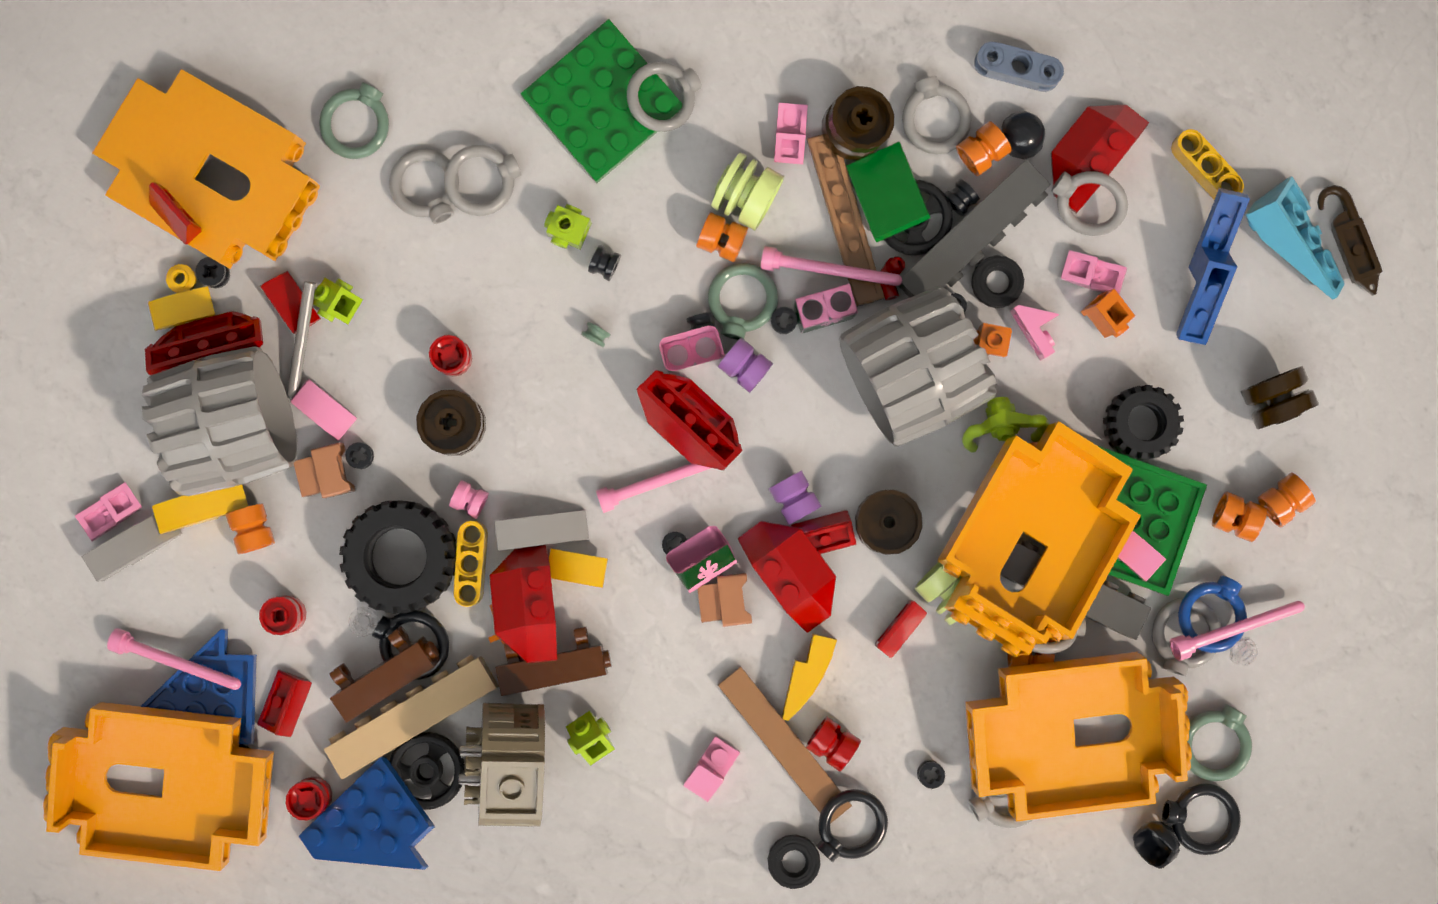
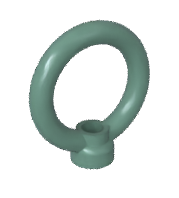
(371, 98)
(733, 326)
(1233, 719)

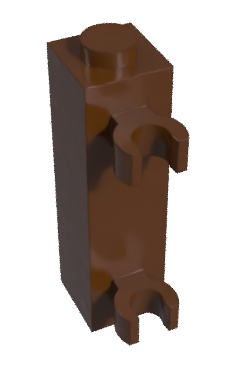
(570, 666)
(384, 679)

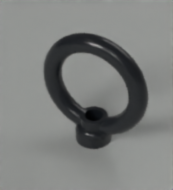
(387, 625)
(1176, 813)
(831, 846)

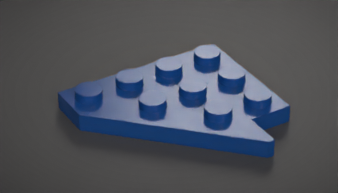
(197, 695)
(371, 823)

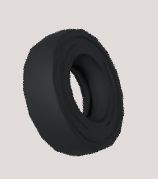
(1014, 275)
(789, 879)

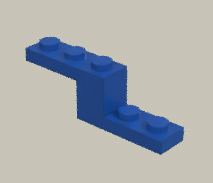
(1212, 266)

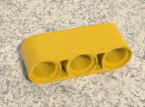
(1205, 151)
(462, 576)

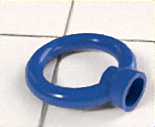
(1225, 589)

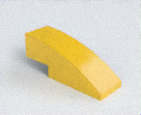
(198, 508)
(808, 674)

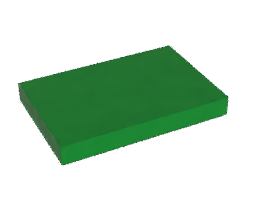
(888, 192)

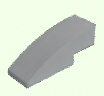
(541, 530)
(127, 548)

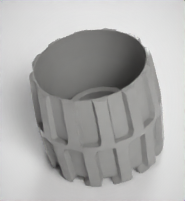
(918, 365)
(220, 421)

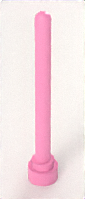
(774, 259)
(609, 497)
(122, 642)
(1183, 647)

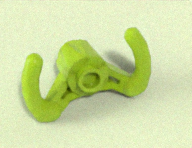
(1004, 423)

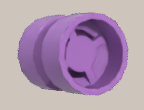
(745, 365)
(795, 497)

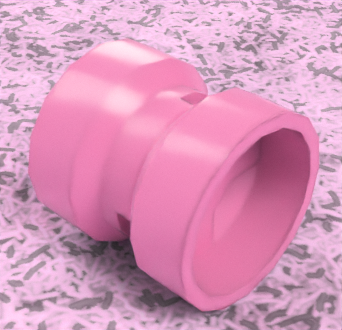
(468, 499)

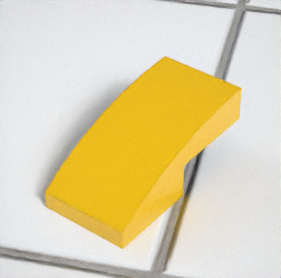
(181, 308)
(577, 567)

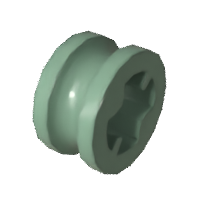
(595, 334)

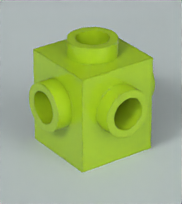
(572, 236)
(336, 300)
(586, 732)

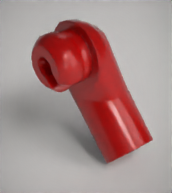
(895, 266)

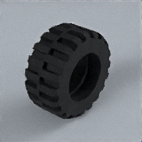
(359, 556)

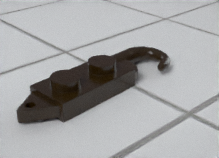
(1353, 241)

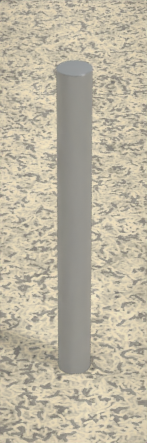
(301, 338)

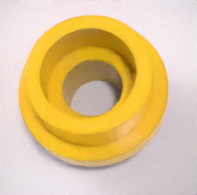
(187, 284)

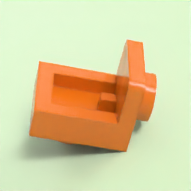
(994, 339)

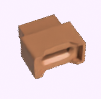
(323, 472)
(724, 601)

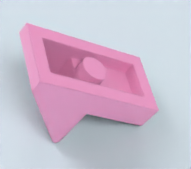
(1029, 321)
(711, 768)

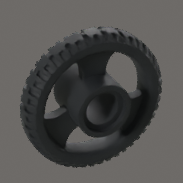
(916, 243)
(438, 746)

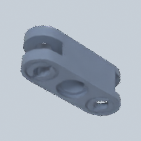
(1034, 63)

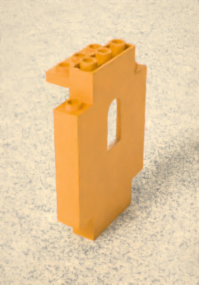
(170, 139)
(1061, 498)
(1028, 737)
(208, 797)

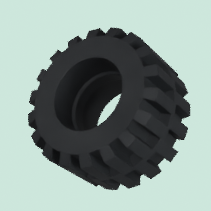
(1165, 412)

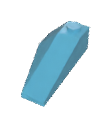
(1285, 227)

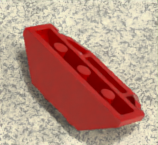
(1095, 144)
(203, 338)
(689, 420)
(791, 571)
(525, 604)

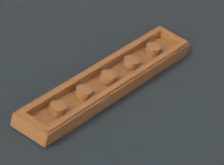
(844, 218)
(781, 740)

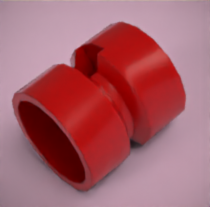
(450, 355)
(282, 615)
(833, 744)
(308, 798)

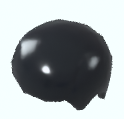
(1024, 134)
(1157, 843)

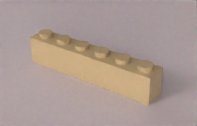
(410, 717)

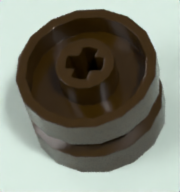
(857, 123)
(1279, 397)
(434, 418)
(906, 522)

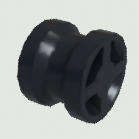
(962, 197)
(604, 263)
(217, 277)

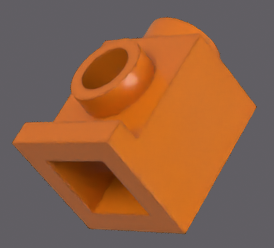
(1109, 313)

